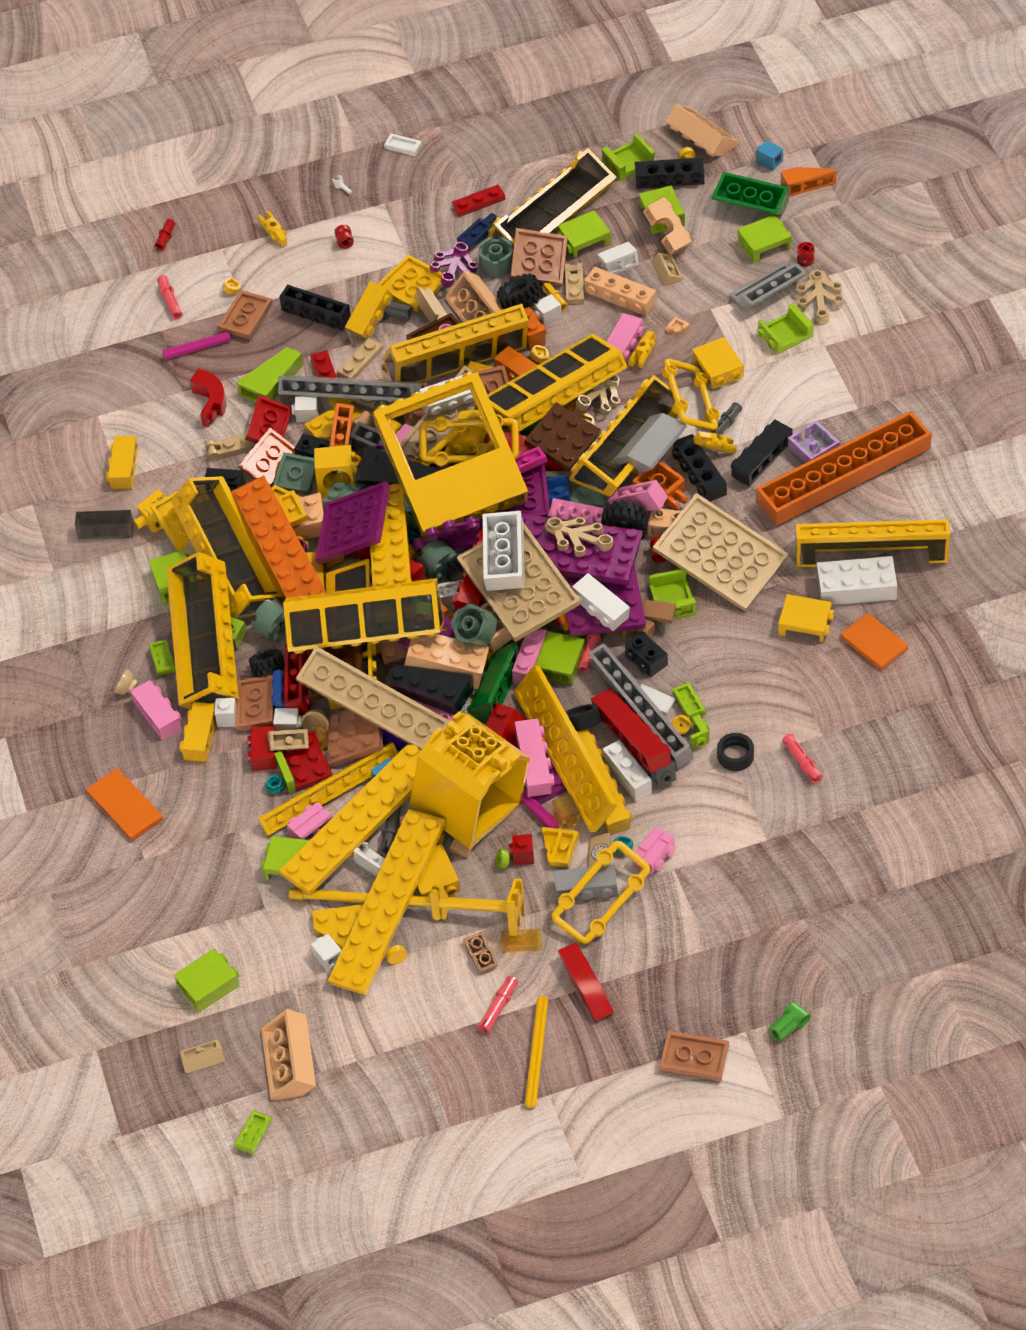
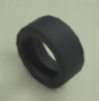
(584, 716)
(735, 764)

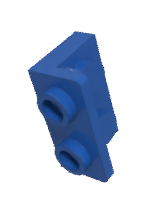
(558, 488)
(278, 689)

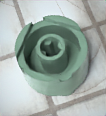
(495, 256)
(436, 558)
(270, 620)
(474, 625)

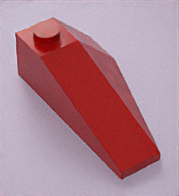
(503, 722)

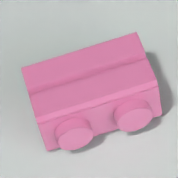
(309, 822)
(656, 849)

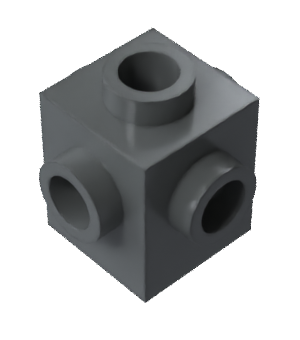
(664, 775)

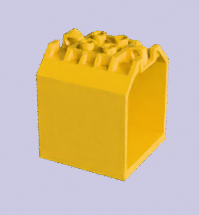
(469, 778)

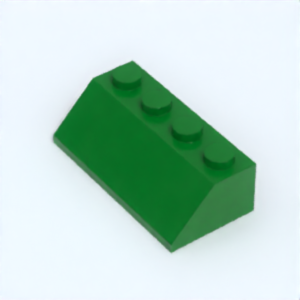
(751, 193)
(495, 683)

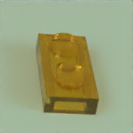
(525, 941)

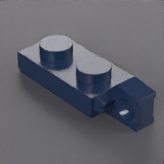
(477, 231)

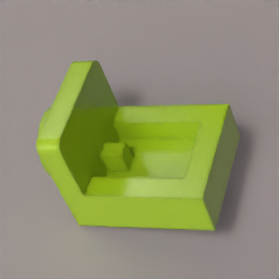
(701, 731)

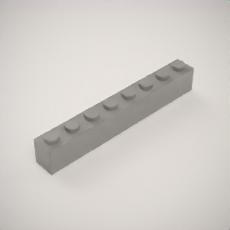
(346, 388)
(631, 693)

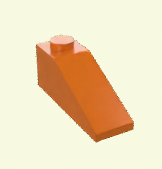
(806, 179)
(341, 425)

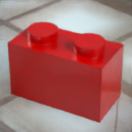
(260, 753)

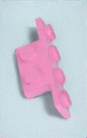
(571, 510)

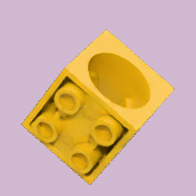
(333, 459)

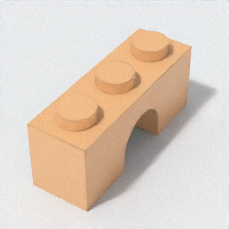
(662, 212)

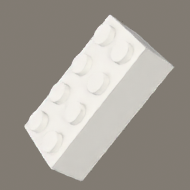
(503, 550)
(857, 580)

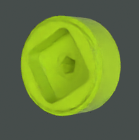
(502, 858)

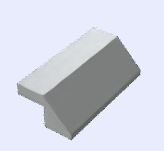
(767, 285)
(651, 442)

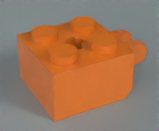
(669, 480)

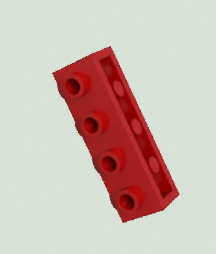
(295, 692)

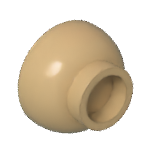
(126, 683)
(314, 718)

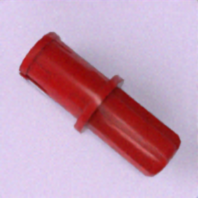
(165, 234)

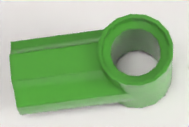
(792, 1018)

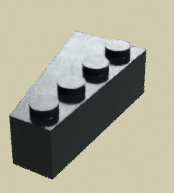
(377, 468)
(432, 687)

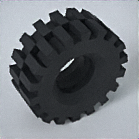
(521, 290)
(626, 516)

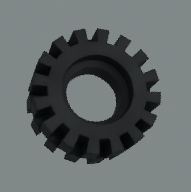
(266, 662)

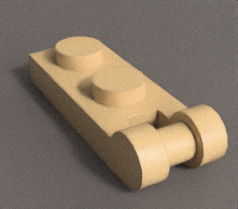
(574, 284)
(228, 446)

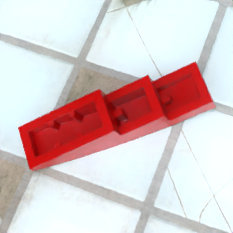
(585, 982)

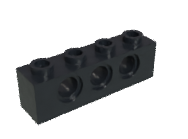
(669, 172)
(699, 468)

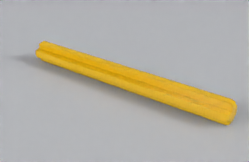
(536, 1052)

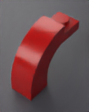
(210, 386)

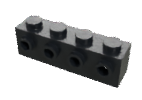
(315, 307)
(761, 452)

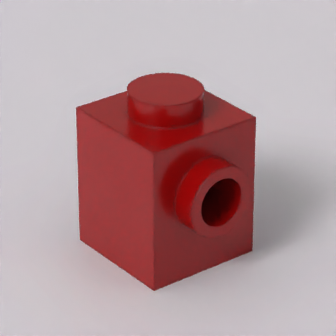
(522, 849)

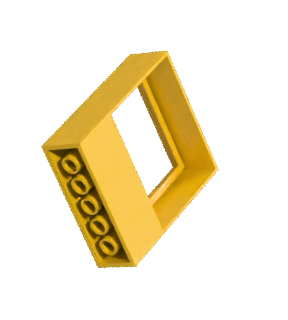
(464, 489)

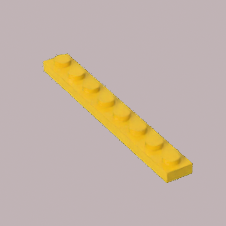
(325, 790)

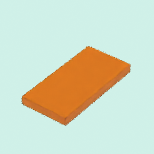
(124, 804)

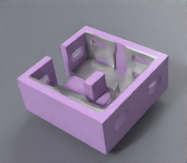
(817, 442)

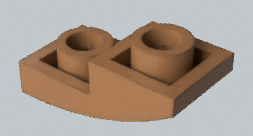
(480, 952)

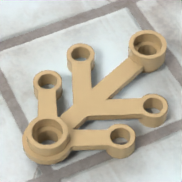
(818, 279)
(583, 401)
(557, 527)

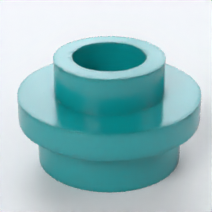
(275, 780)

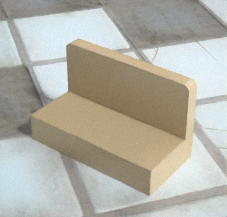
(429, 304)

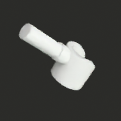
(340, 184)

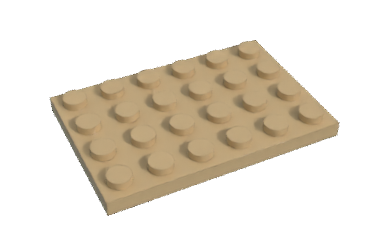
(720, 552)
(527, 608)

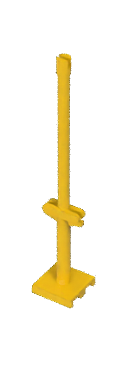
(439, 902)

